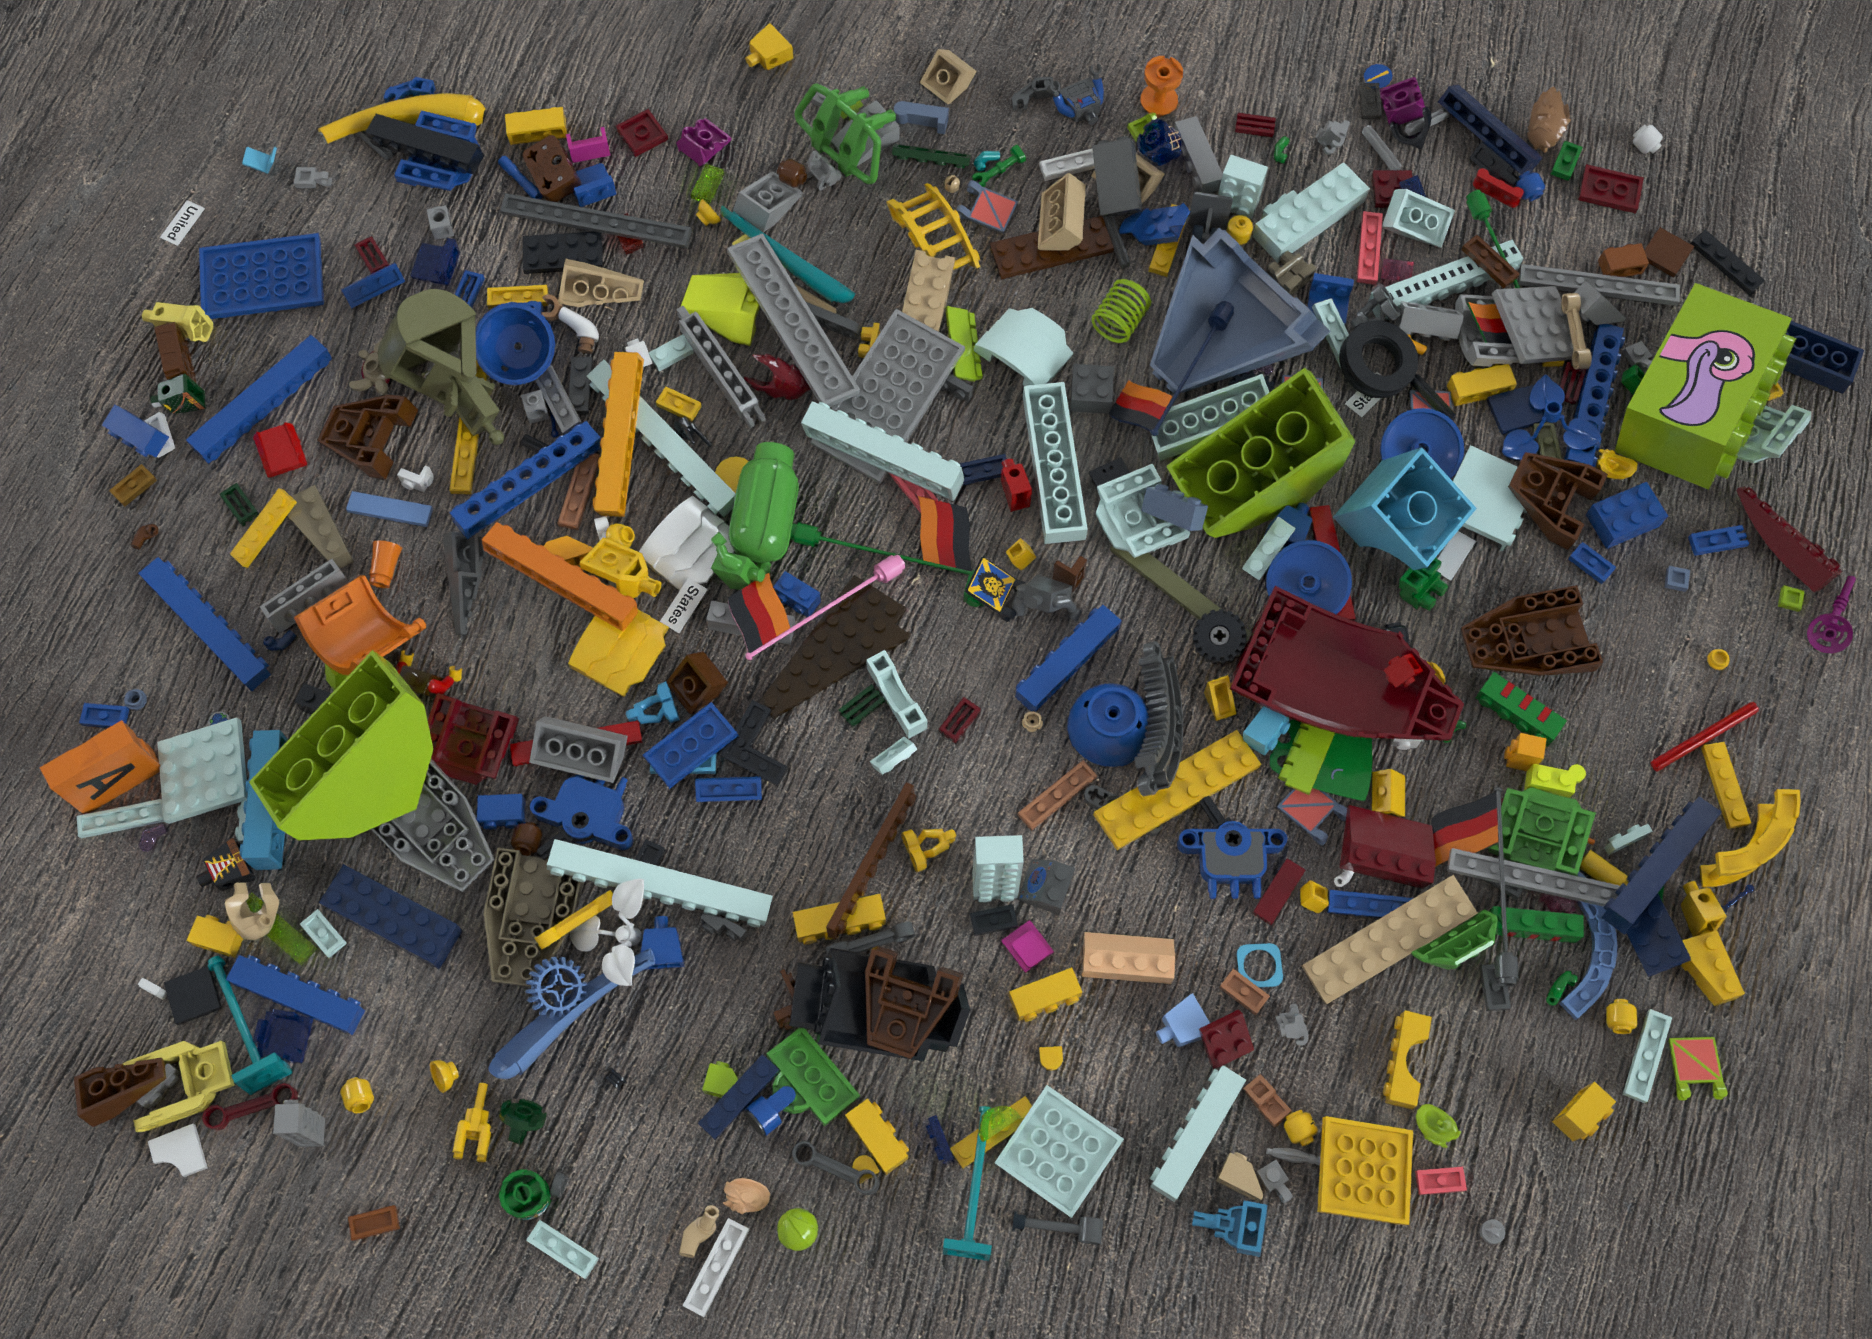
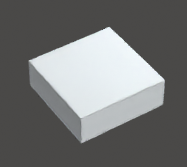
(152, 988)

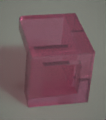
(1396, 269)

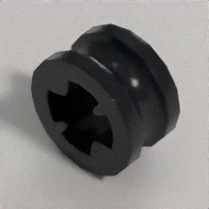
(615, 1079)

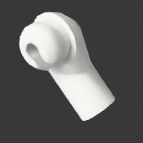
(1343, 878)

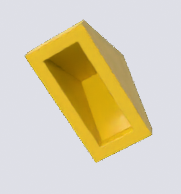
(1220, 698)

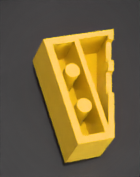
(1712, 968)

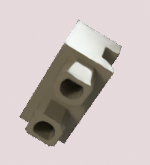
(1294, 272)

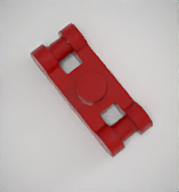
(1497, 188)

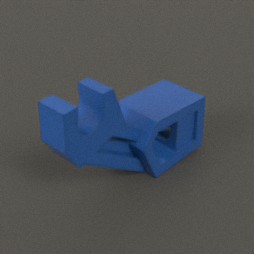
(410, 88)

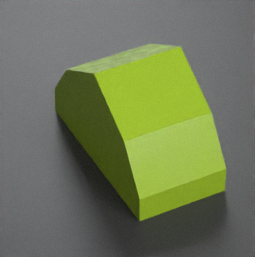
(1265, 457)
(352, 759)

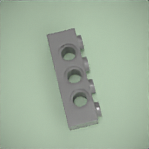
(303, 594)
(299, 1124)

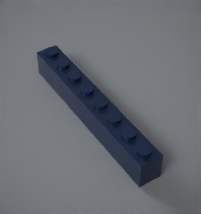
(1661, 865)

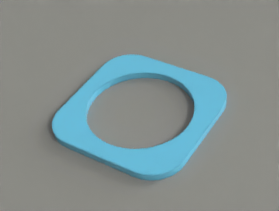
(1273, 950)

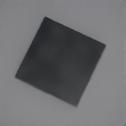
(192, 995)

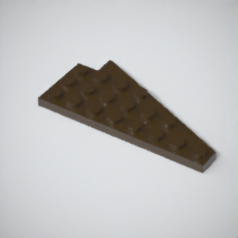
(838, 646)

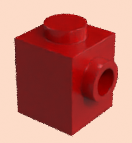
(1402, 670)

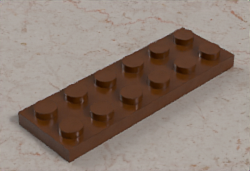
(1022, 256)

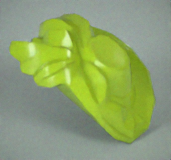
(1436, 1125)

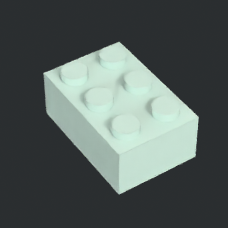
(1244, 183)

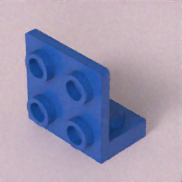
(1327, 287)

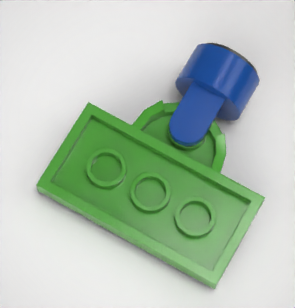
(804, 1083)

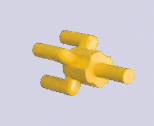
(474, 1127)

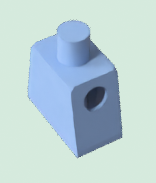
(1183, 1023)

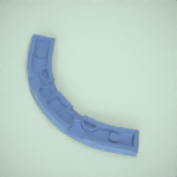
(1601, 964)

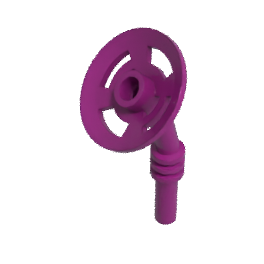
(1831, 627)

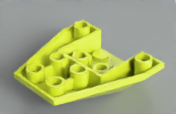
(723, 305)

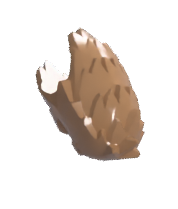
(1548, 120)

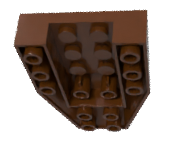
(1533, 636)

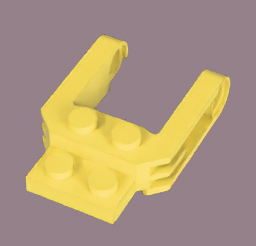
(202, 1073)

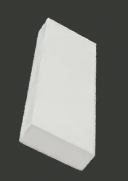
(1065, 164)

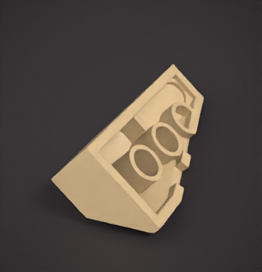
(590, 284)

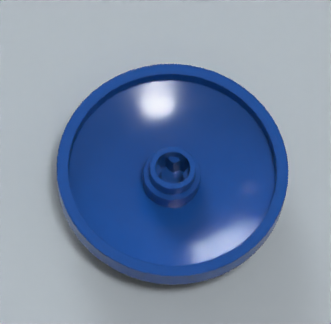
(1428, 430)
(1312, 573)

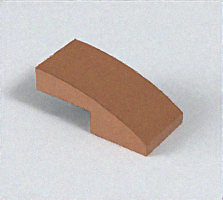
(1267, 1100)

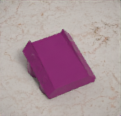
(1402, 101)
(702, 141)

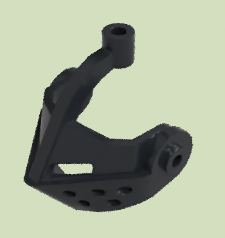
(1413, 140)

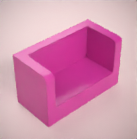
(588, 148)

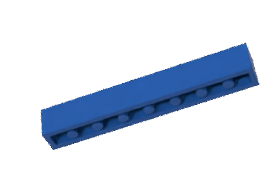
(259, 399)
(205, 624)

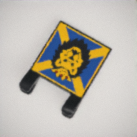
(992, 587)

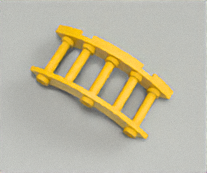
(917, 233)
(1772, 832)

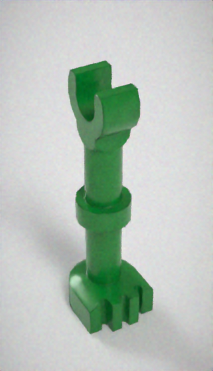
(1017, 155)

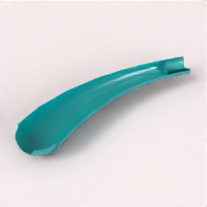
(804, 271)

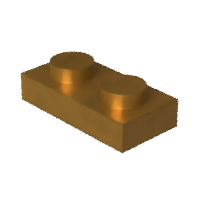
(133, 485)

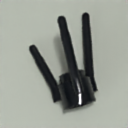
(686, 430)

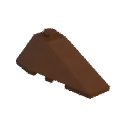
(109, 1091)

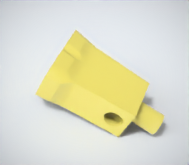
(190, 319)

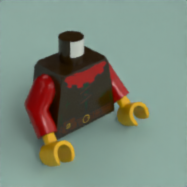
(425, 682)

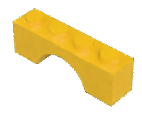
(1402, 1088)

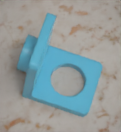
(259, 160)

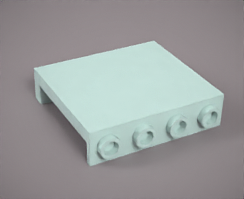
(1485, 483)

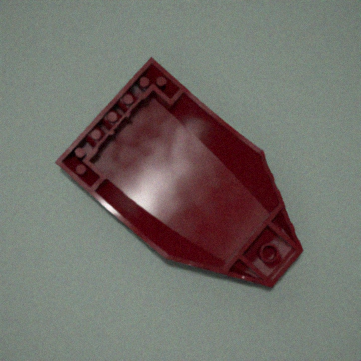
(1334, 675)

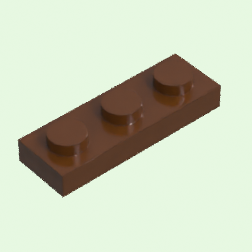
(1490, 261)

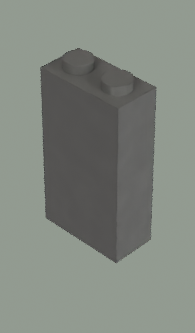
(1117, 177)

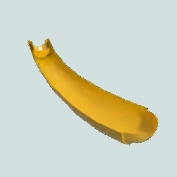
(408, 110)

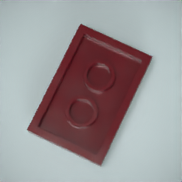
(1610, 188)

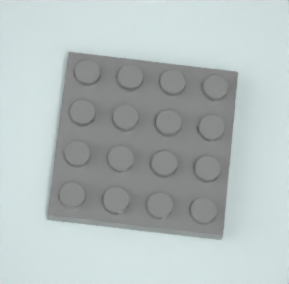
(1535, 323)

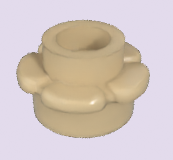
(1036, 717)

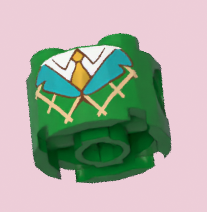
(525, 1194)

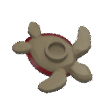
(371, 374)

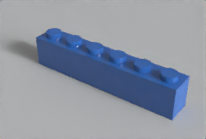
(1068, 658)
(295, 994)

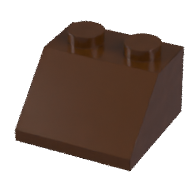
(696, 682)

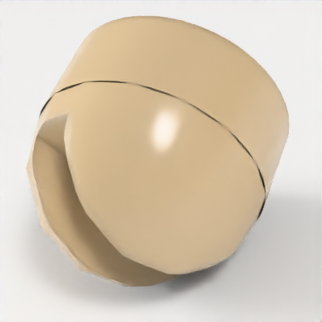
(955, 185)

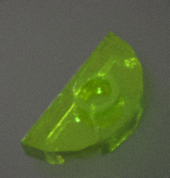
(995, 1120)

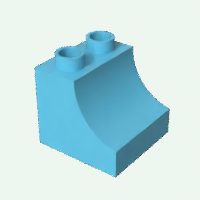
(1406, 509)

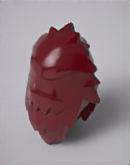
(786, 380)

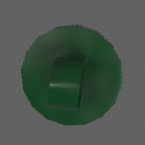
(521, 1118)

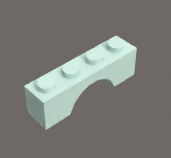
(903, 707)

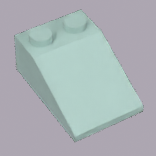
(1418, 217)

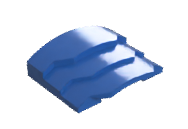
(431, 175)

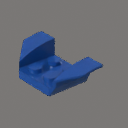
(1157, 225)

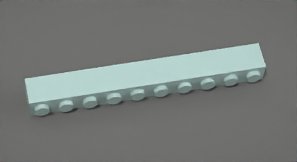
(674, 448)
(660, 883)

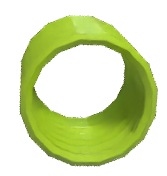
(1124, 305)

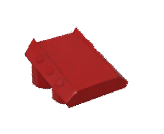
(280, 449)

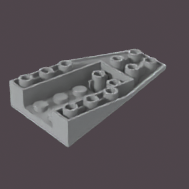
(440, 834)

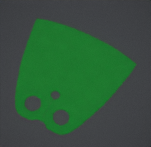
(1344, 753)

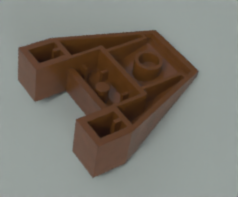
(361, 429)
(1546, 488)
(902, 1010)

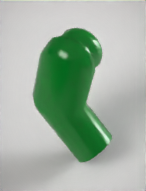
(1279, 156)

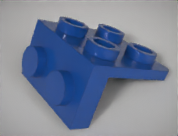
(594, 186)

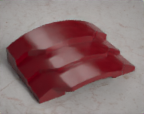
(469, 738)

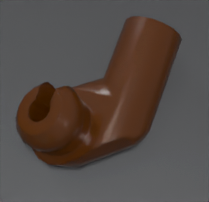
(144, 533)

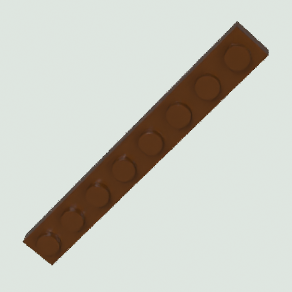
(869, 864)

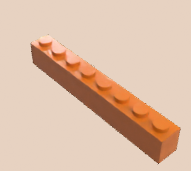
(560, 576)

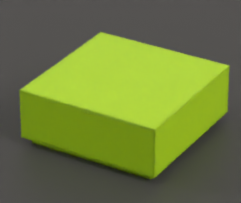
(1791, 598)

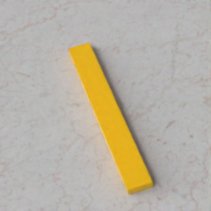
(465, 454)

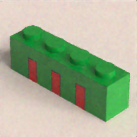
(1520, 708)
(1540, 924)

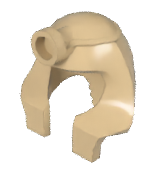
(245, 922)

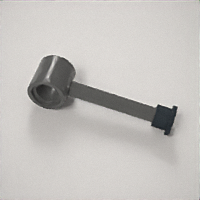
(1088, 1229)

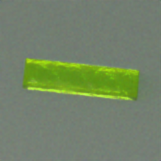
(284, 934)

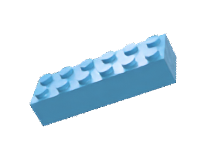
(262, 838)

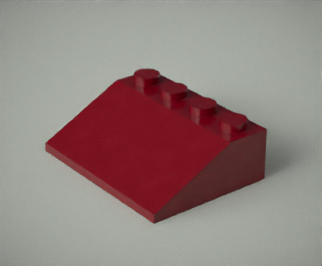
(1388, 847)

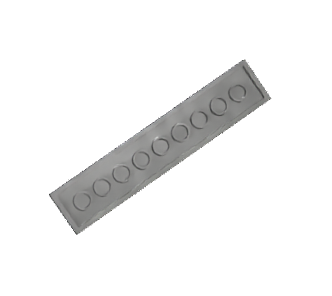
(793, 321)

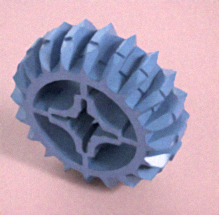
(556, 979)

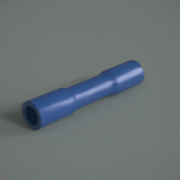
(512, 170)

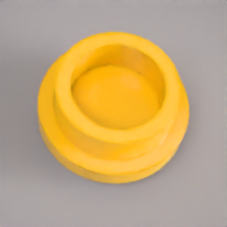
(1718, 659)

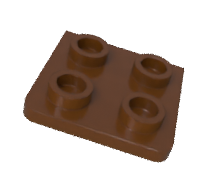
(783, 1015)

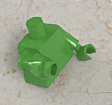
(735, 569)

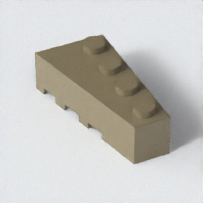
(316, 524)

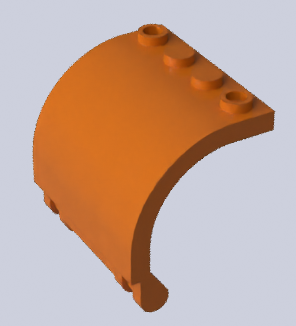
(351, 625)

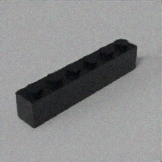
(424, 144)

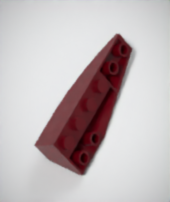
(1788, 544)

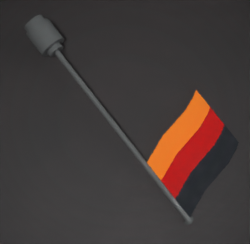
(1474, 829)

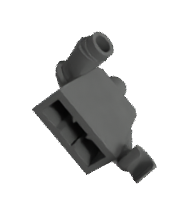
(1046, 596)

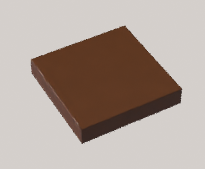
(1667, 252)

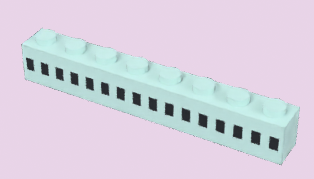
(1446, 280)

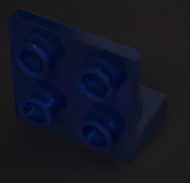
(436, 262)

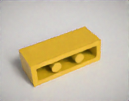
(535, 125)
(1480, 384)
(1045, 995)
(877, 1136)

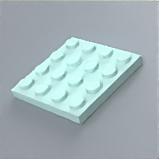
(202, 770)
(1059, 1151)

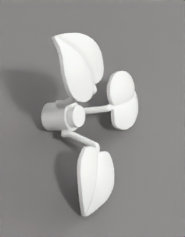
(620, 963)

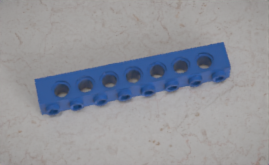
(1603, 336)
(523, 489)

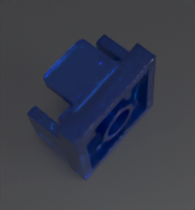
(284, 1034)

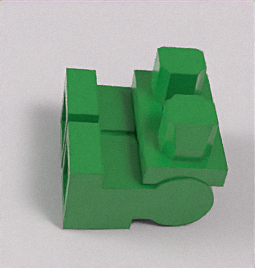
(1420, 583)

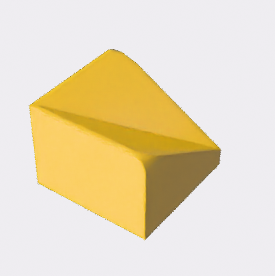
(1020, 554)
(1314, 897)

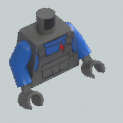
(1080, 99)

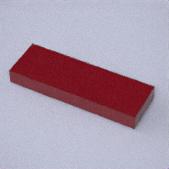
(1278, 891)

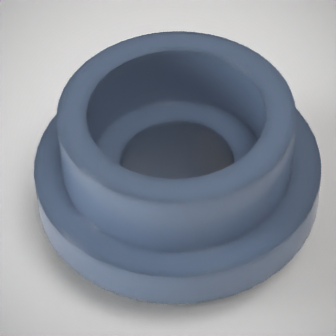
(132, 695)

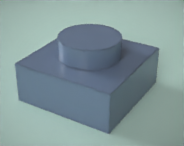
(1677, 578)

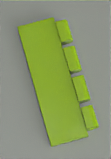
(961, 329)
(1305, 758)

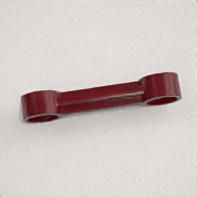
(247, 1107)

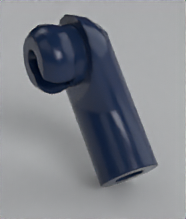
(276, 644)

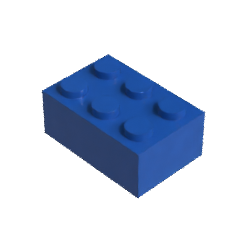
(1626, 515)

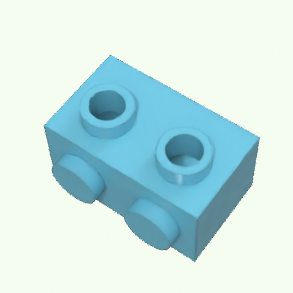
(1265, 730)

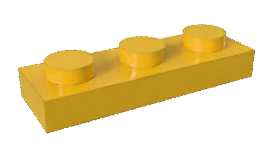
(517, 294)

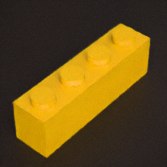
(812, 922)

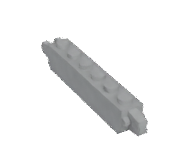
(719, 366)

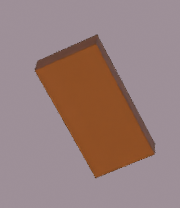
(373, 1223)

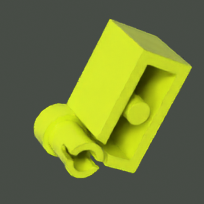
(1554, 780)

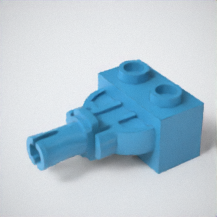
(1240, 1227)

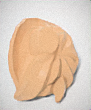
(746, 1195)

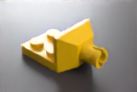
(622, 567)

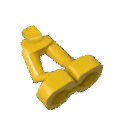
(913, 843)

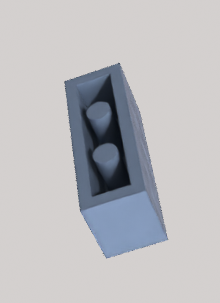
(1174, 507)

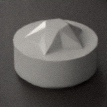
(1492, 1231)

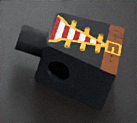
(226, 867)

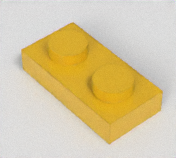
(678, 404)

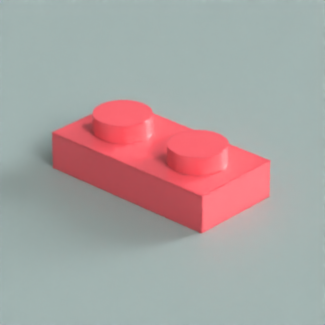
(1440, 1180)

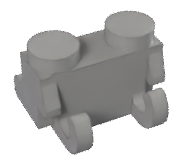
(1333, 135)
(822, 170)
(1292, 1025)

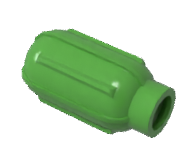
(765, 504)

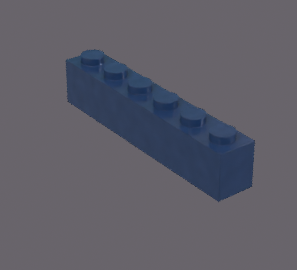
(1489, 129)

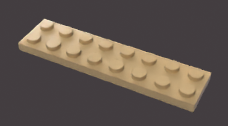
(1389, 939)

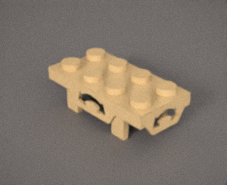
(928, 289)

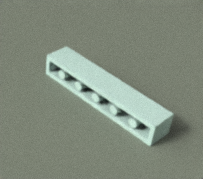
(1198, 1133)

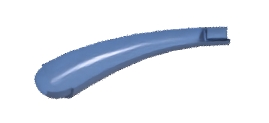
(540, 1033)

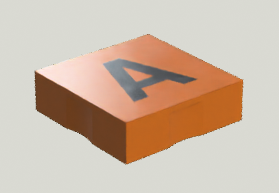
(101, 768)

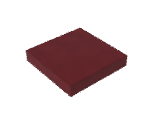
(641, 132)

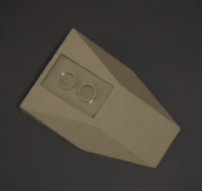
(519, 907)

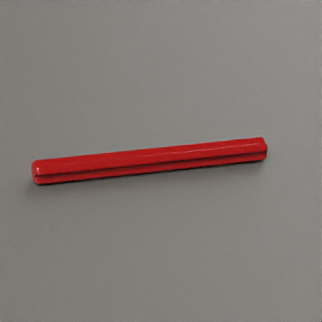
(1704, 736)

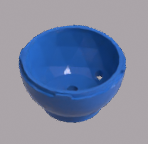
(496, 341)
(1104, 738)

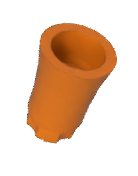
(383, 563)

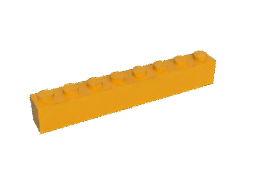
(618, 434)

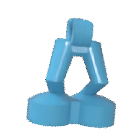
(667, 709)

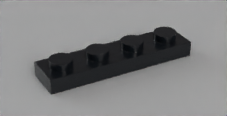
(1727, 262)

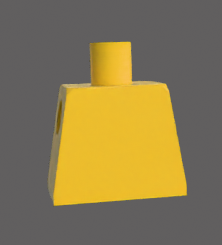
(769, 49)
(1701, 909)

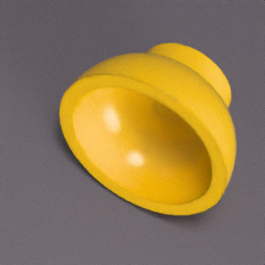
(707, 214)
(620, 534)
(443, 1074)

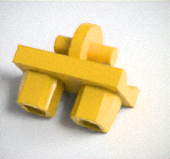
(868, 334)

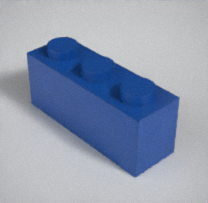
(134, 432)

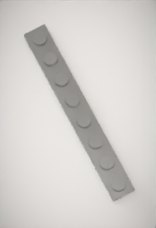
(1605, 284)
(1531, 878)

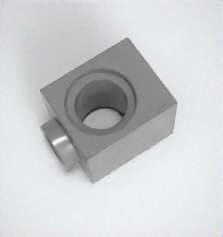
(443, 228)
(535, 406)

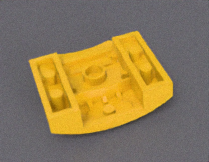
(619, 657)

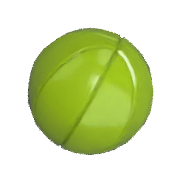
(797, 1229)

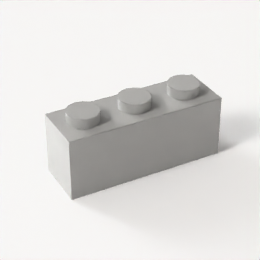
(1429, 320)

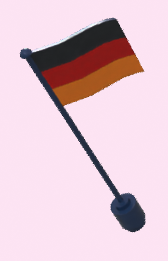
(1150, 406)

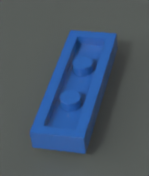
(373, 285)
(728, 789)

